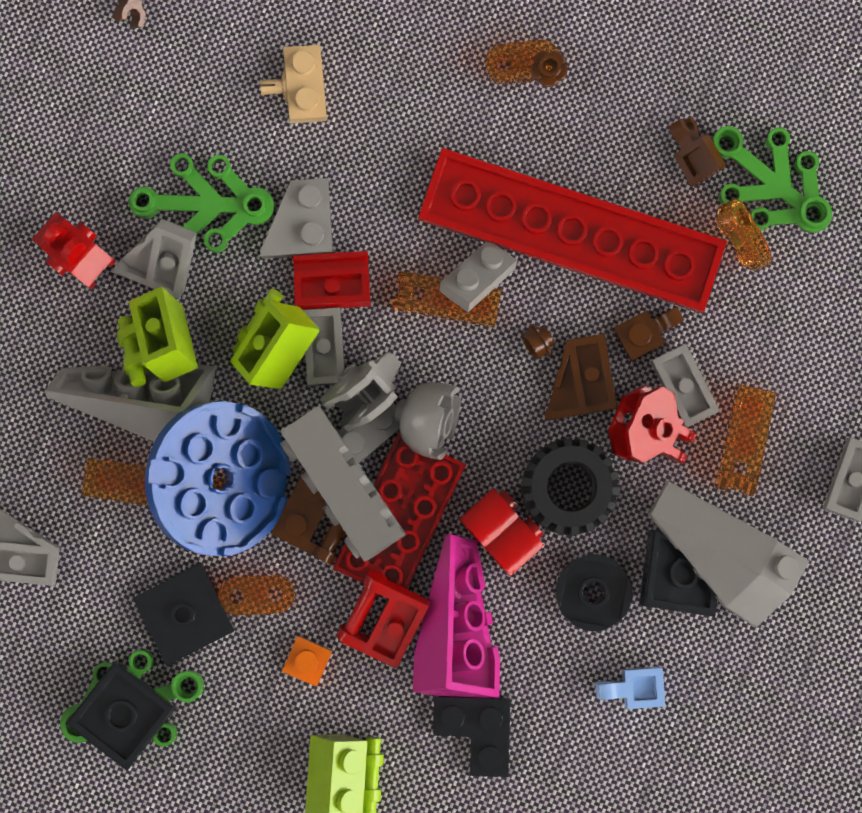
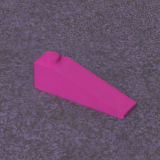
(454, 638)

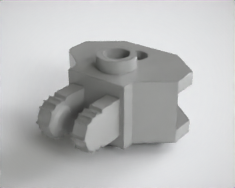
(364, 390)

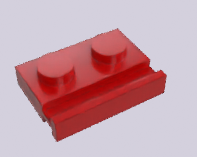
(332, 280)

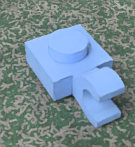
(639, 688)

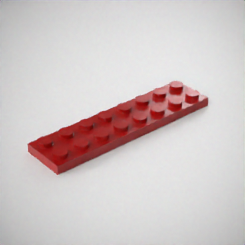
(572, 230)

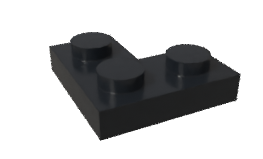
(487, 725)

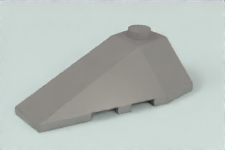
(136, 409)
(737, 561)

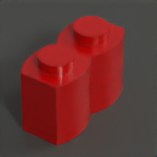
(502, 531)

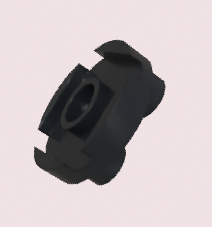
(610, 579)

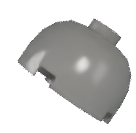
(429, 418)

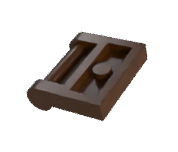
(300, 521)

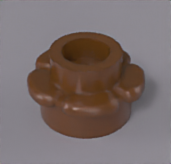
(545, 77)
(538, 341)

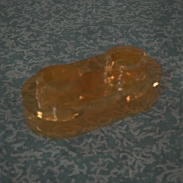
(520, 58)
(744, 234)
(256, 595)

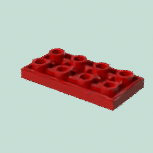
(417, 496)

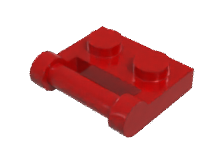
(395, 624)

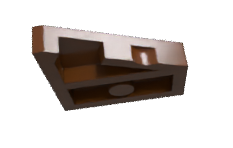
(583, 380)

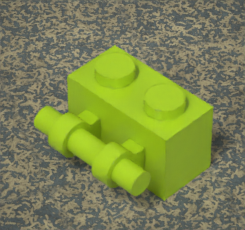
(156, 338)
(273, 342)
(343, 774)

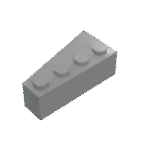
(342, 484)

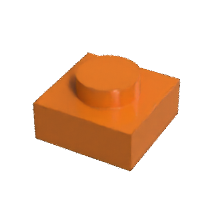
(307, 661)

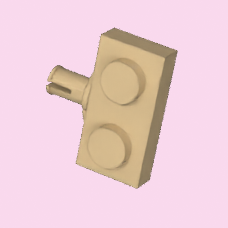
(300, 84)

